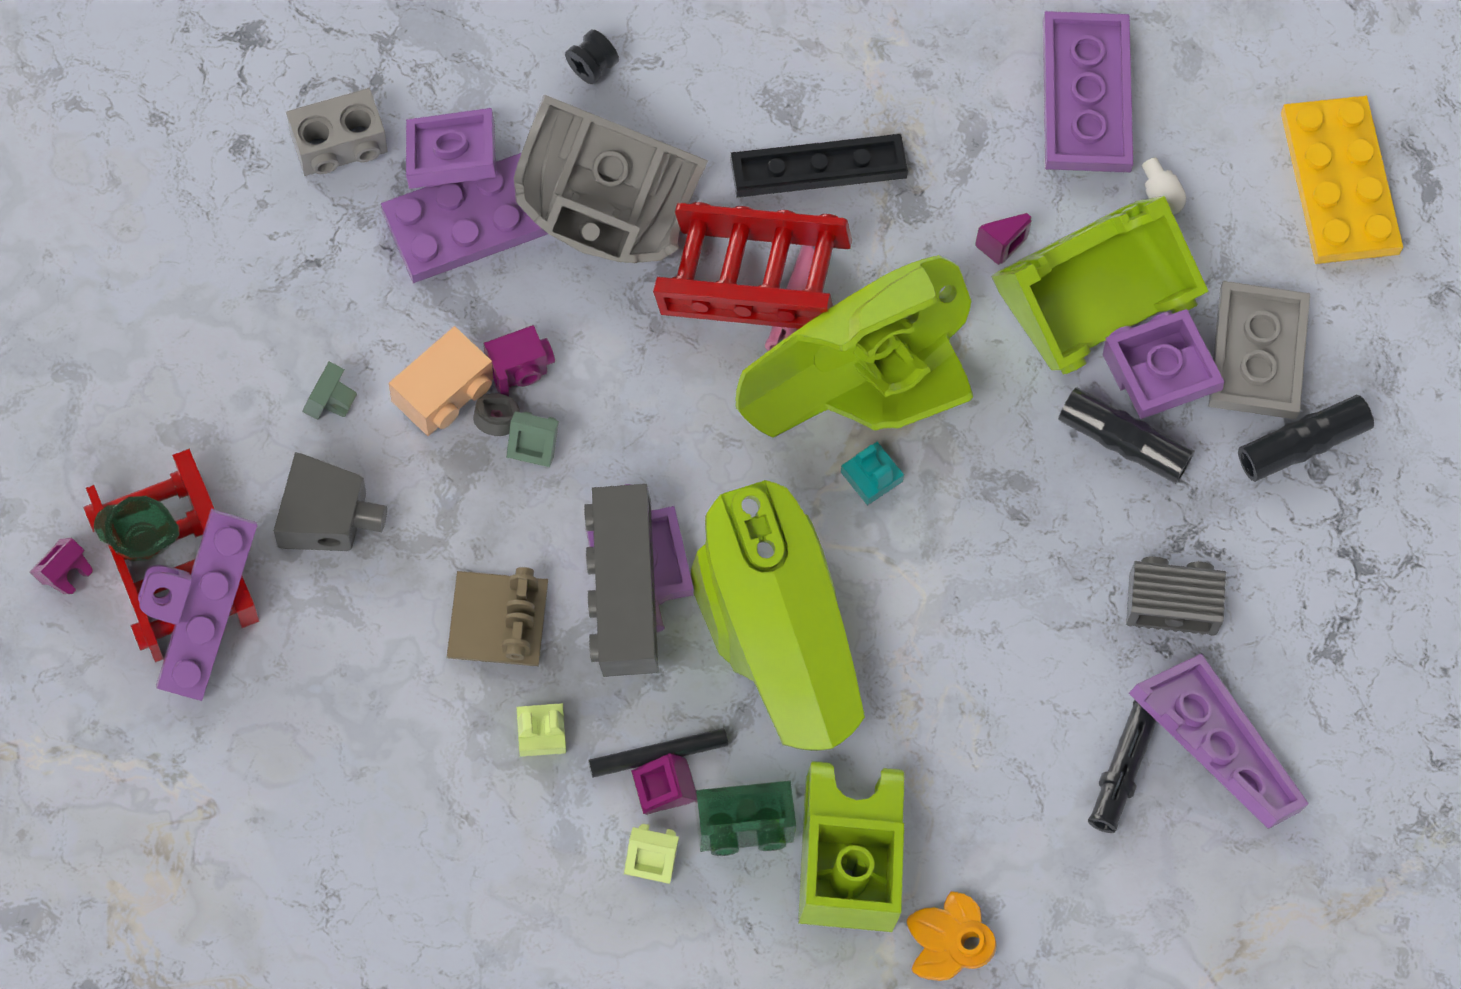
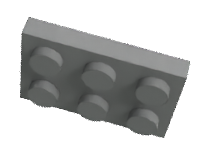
(1260, 349)

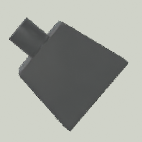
(324, 507)

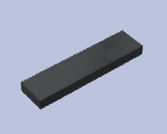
(818, 165)

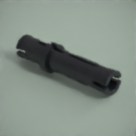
(1108, 811)

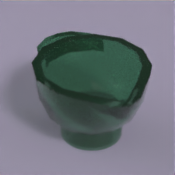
(137, 528)

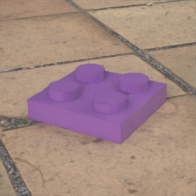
(450, 148)

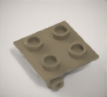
(498, 617)

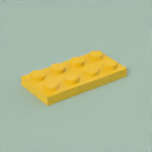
(1341, 179)

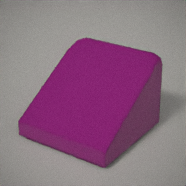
(1003, 237)
(664, 784)

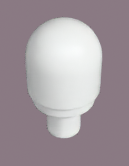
(1164, 184)

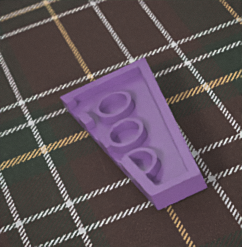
(1215, 731)

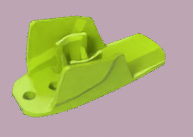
(869, 357)
(778, 615)

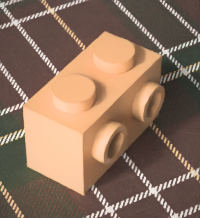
(442, 381)

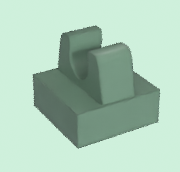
(330, 394)
(532, 438)

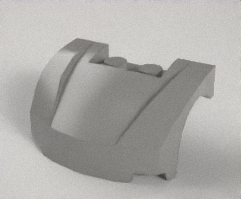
(603, 184)

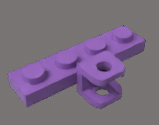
(198, 602)

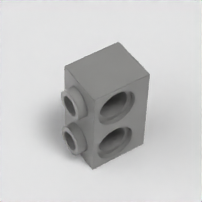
(333, 122)

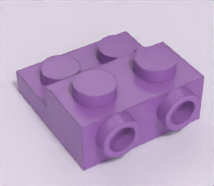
(1162, 363)

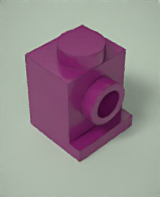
(518, 358)

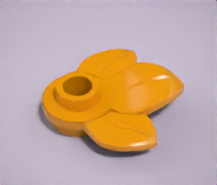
(944, 935)

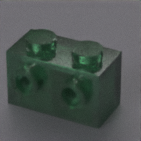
(745, 817)

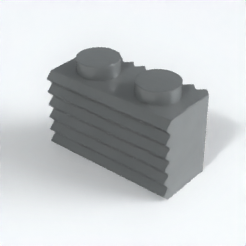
(1176, 596)

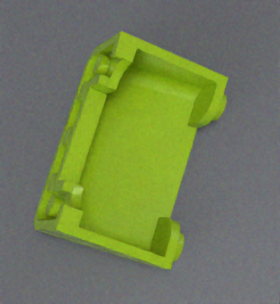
(1101, 281)

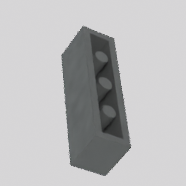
(623, 580)

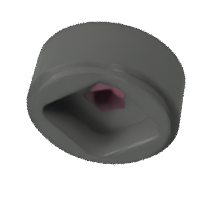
(494, 414)

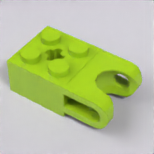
(853, 837)

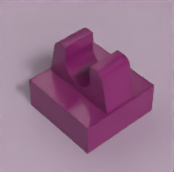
(58, 561)

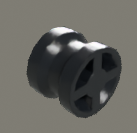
(591, 56)

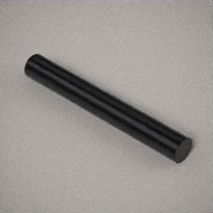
(643, 755)

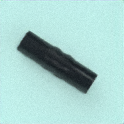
(1126, 435)
(1305, 438)

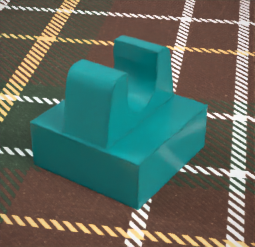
(872, 473)

